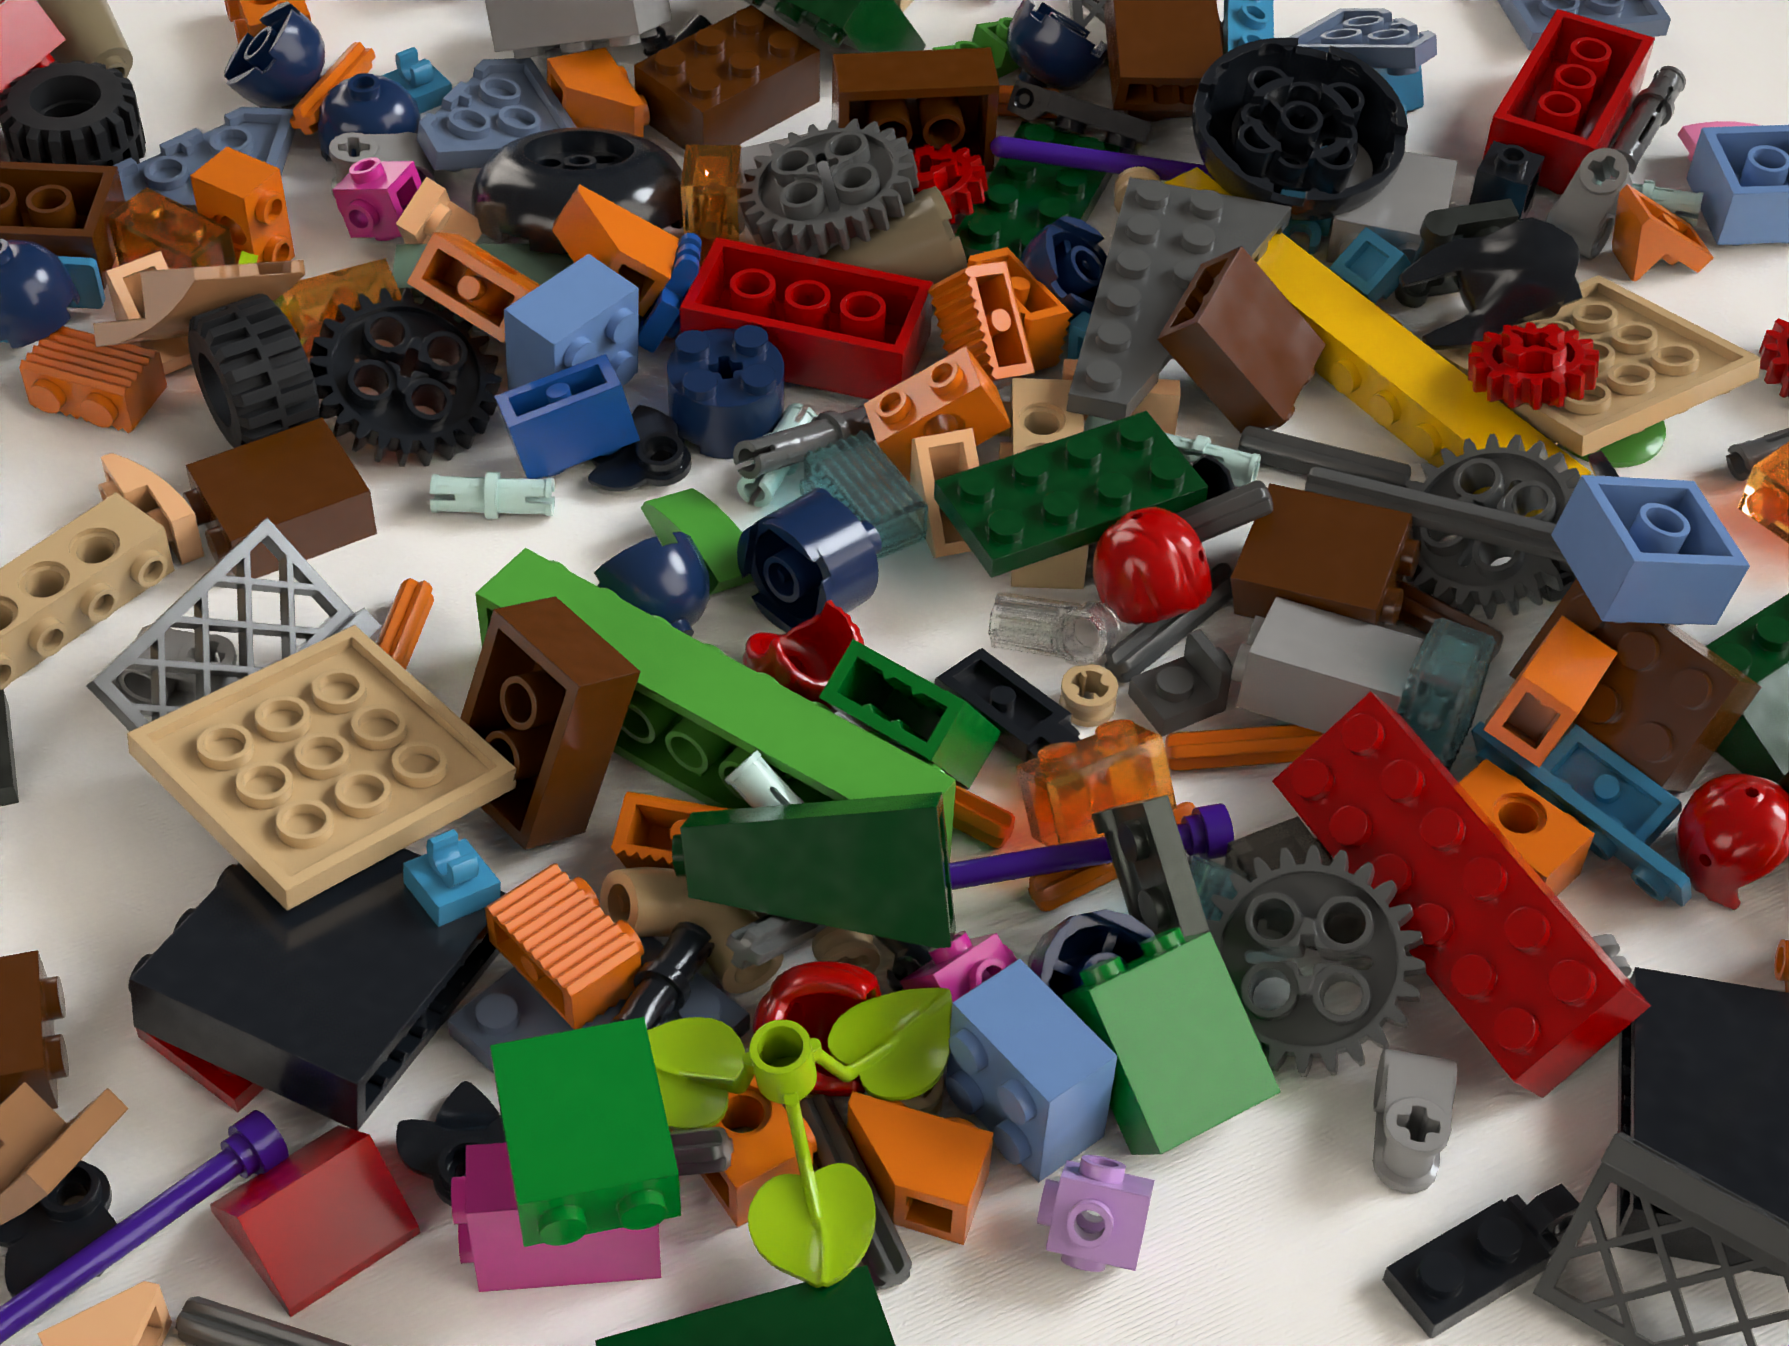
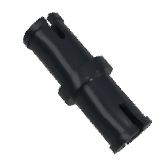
(665, 983)

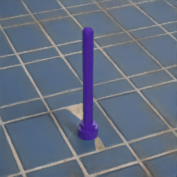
(1086, 158)
(1202, 834)
(251, 1148)

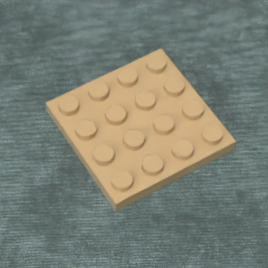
(1646, 371)
(321, 764)

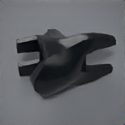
(1501, 279)

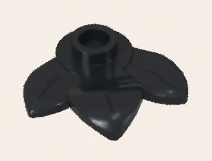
(654, 460)
(439, 1147)
(55, 1232)

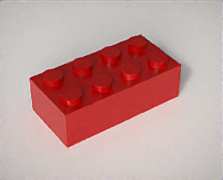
(1572, 94)
(829, 319)

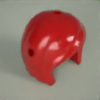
(1151, 567)
(806, 653)
(1732, 835)
(815, 999)

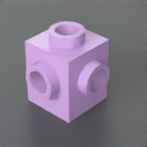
(1093, 1240)

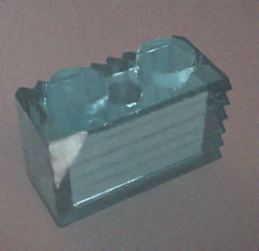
(870, 487)
(1446, 686)

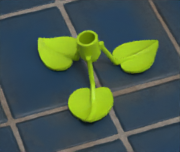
(822, 1219)

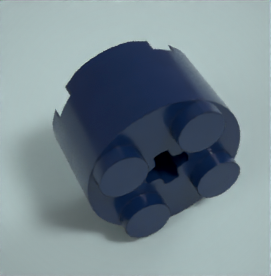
(725, 387)
(809, 556)

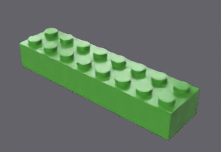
(706, 713)

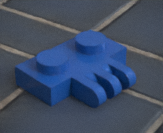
(664, 314)

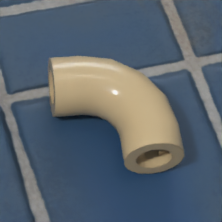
(658, 900)

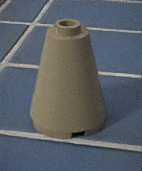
(89, 33)
(914, 246)

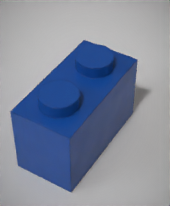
(567, 418)

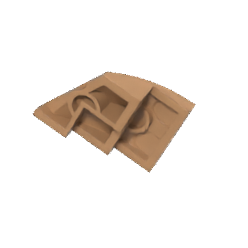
(180, 293)
(42, 1147)

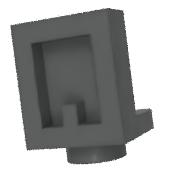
(1184, 688)

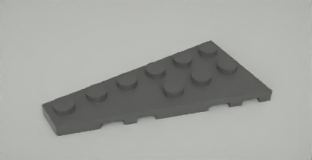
(1151, 261)

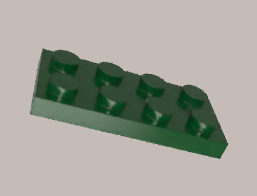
(1032, 195)
(1066, 492)

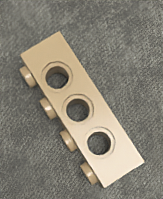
(1037, 418)
(77, 581)

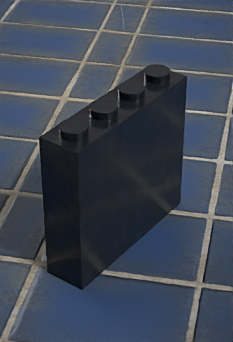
(314, 996)
(1710, 1090)

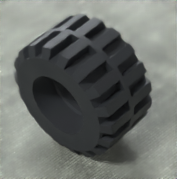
(72, 116)
(252, 370)

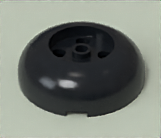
(1274, 107)
(535, 176)

